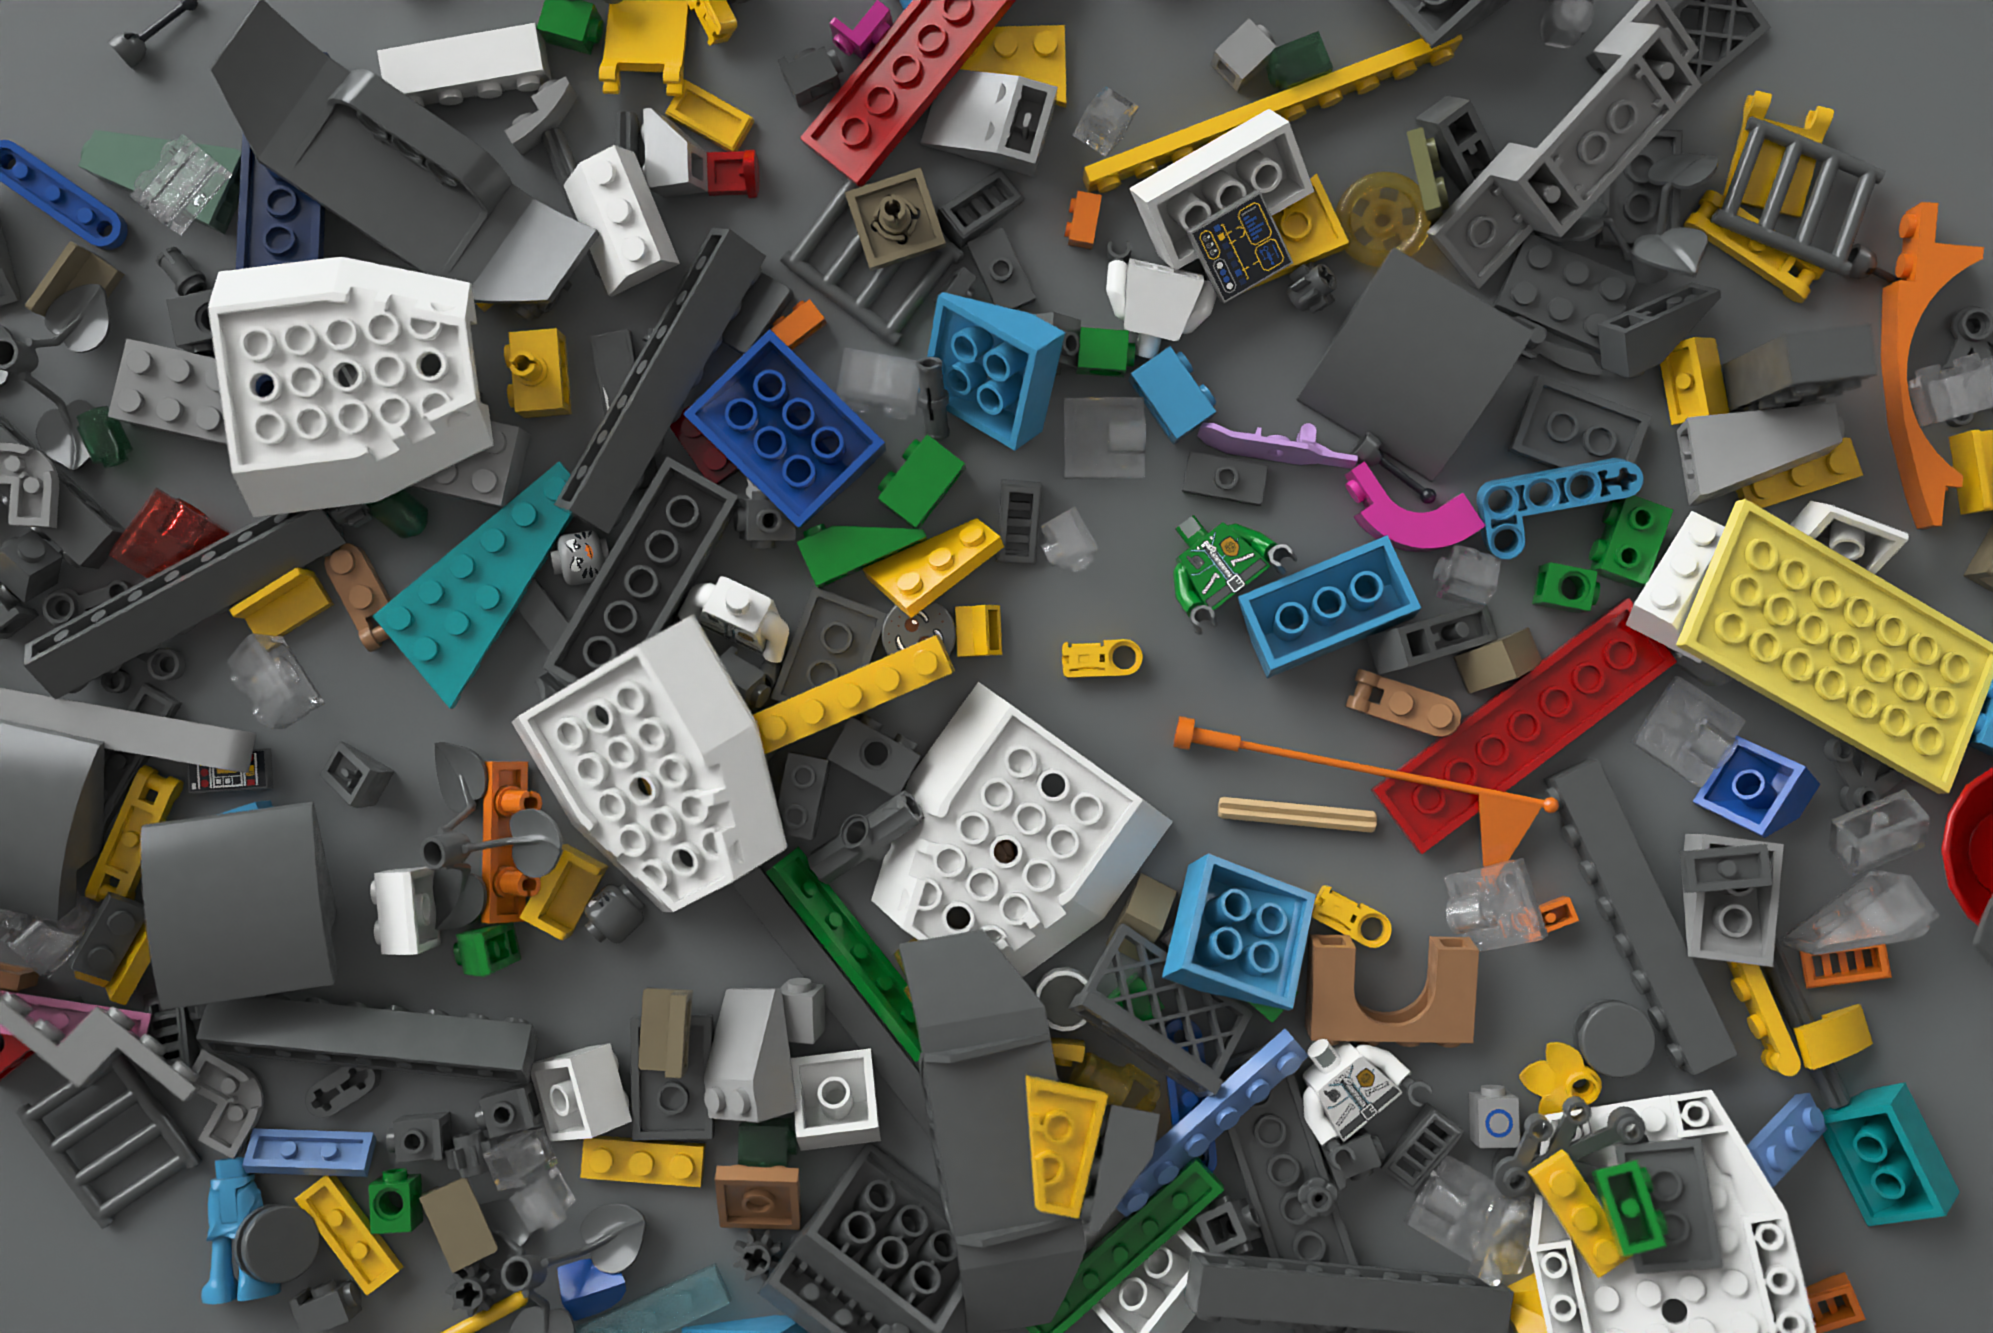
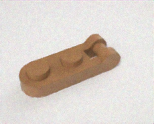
(359, 591)
(1405, 705)

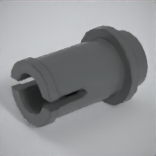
(182, 273)

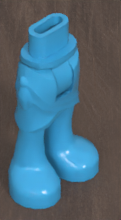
(229, 1203)

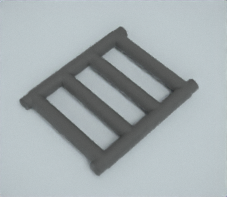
(1831, 162)
(860, 307)
(80, 1180)

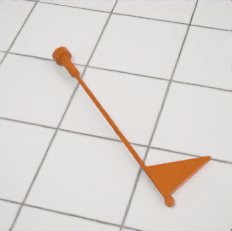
(1502, 814)

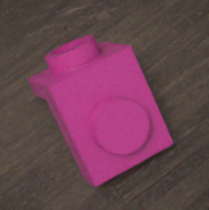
(865, 34)

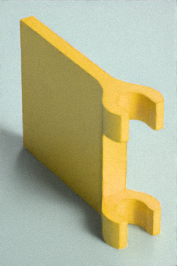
(645, 39)
(1771, 154)

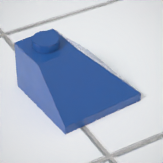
(1758, 789)

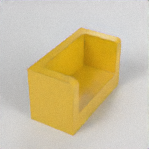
(564, 893)

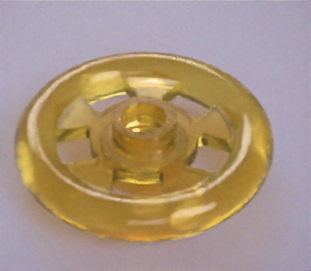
(1369, 189)

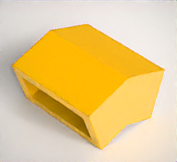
(978, 630)

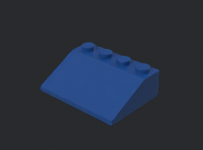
(785, 429)

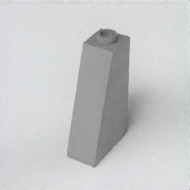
(1749, 446)

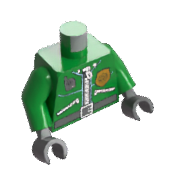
(1220, 565)

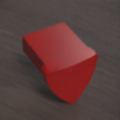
(733, 173)

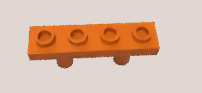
(504, 882)

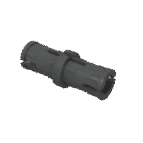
(933, 397)

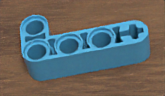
(1557, 497)

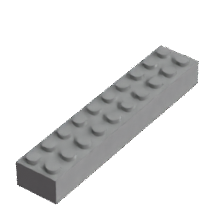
(182, 397)

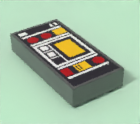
(209, 779)

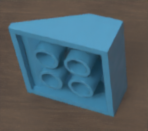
(996, 366)
(1239, 934)

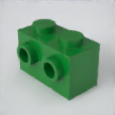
(921, 481)
(1630, 540)
(1629, 1209)

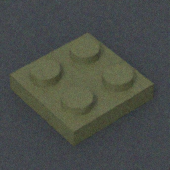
(1425, 163)

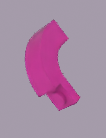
(1405, 528)

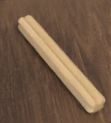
(1297, 814)

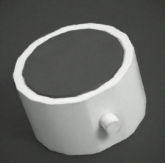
(1056, 992)

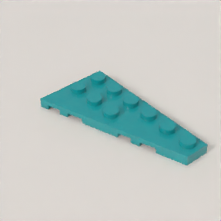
(469, 595)

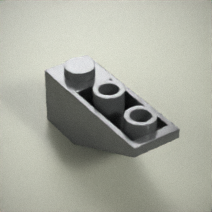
(1122, 1153)

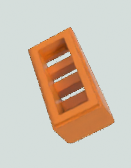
(1879, 970)
(1837, 1316)

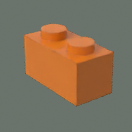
(1084, 222)
(799, 324)
(1558, 913)

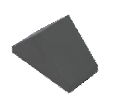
(356, 776)

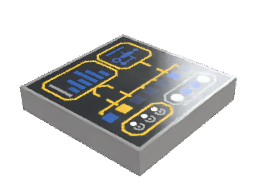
(1239, 246)

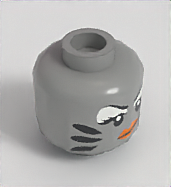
(579, 557)

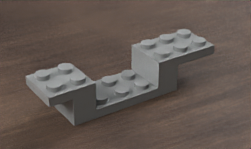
(1583, 155)
(94, 1044)

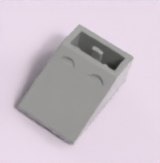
(992, 119)

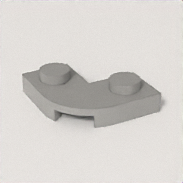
(33, 486)
(238, 1101)

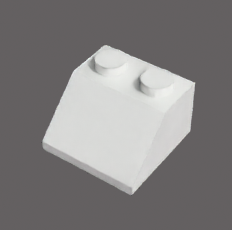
(1850, 535)
(405, 911)
(580, 1093)
(835, 1099)

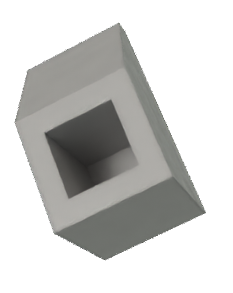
(672, 159)

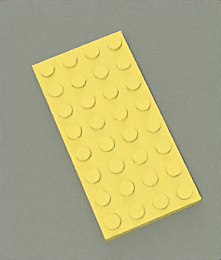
(1839, 647)

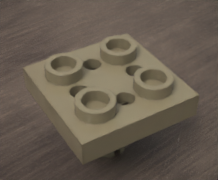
(890, 205)

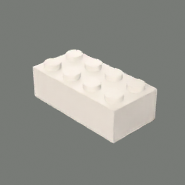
(1246, 159)

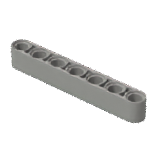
(133, 730)

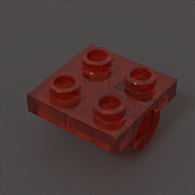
(164, 534)

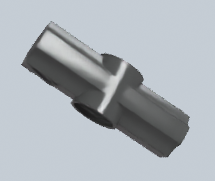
(865, 837)

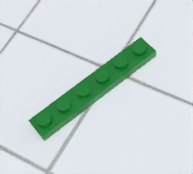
(848, 946)
(1134, 1242)

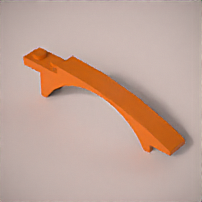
(1923, 271)

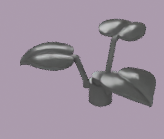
(1655, 255)
(83, 323)
(457, 892)
(612, 1237)

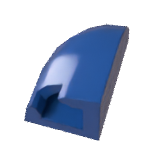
(587, 1289)

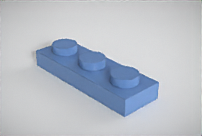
(1787, 1137)
(309, 1152)

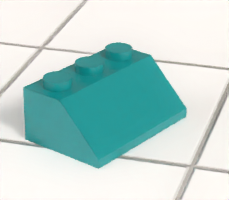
(1889, 1157)

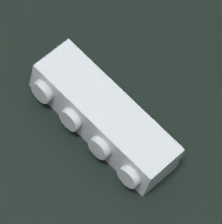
(468, 65)

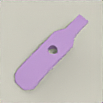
(1275, 447)

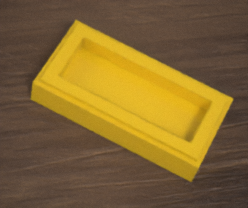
(710, 117)

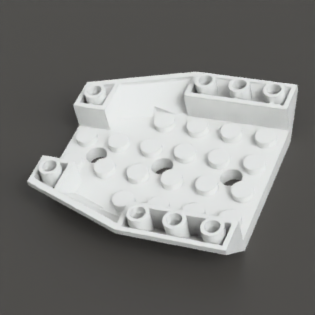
(330, 442)
(694, 743)
(985, 788)
(1761, 1273)

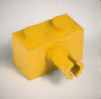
(538, 373)

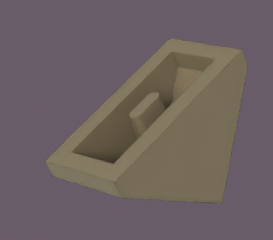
(1498, 661)
(1144, 912)

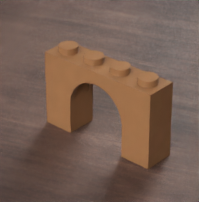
(1439, 1015)

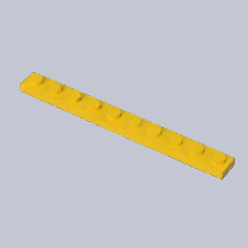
(1289, 104)

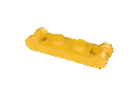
(1761, 259)
(123, 847)
(1764, 1018)

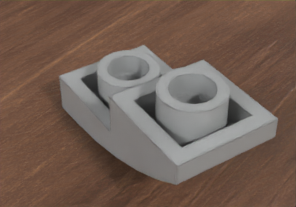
(553, 104)

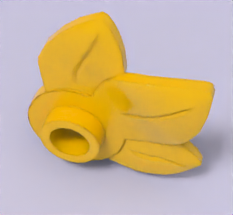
(1556, 1076)

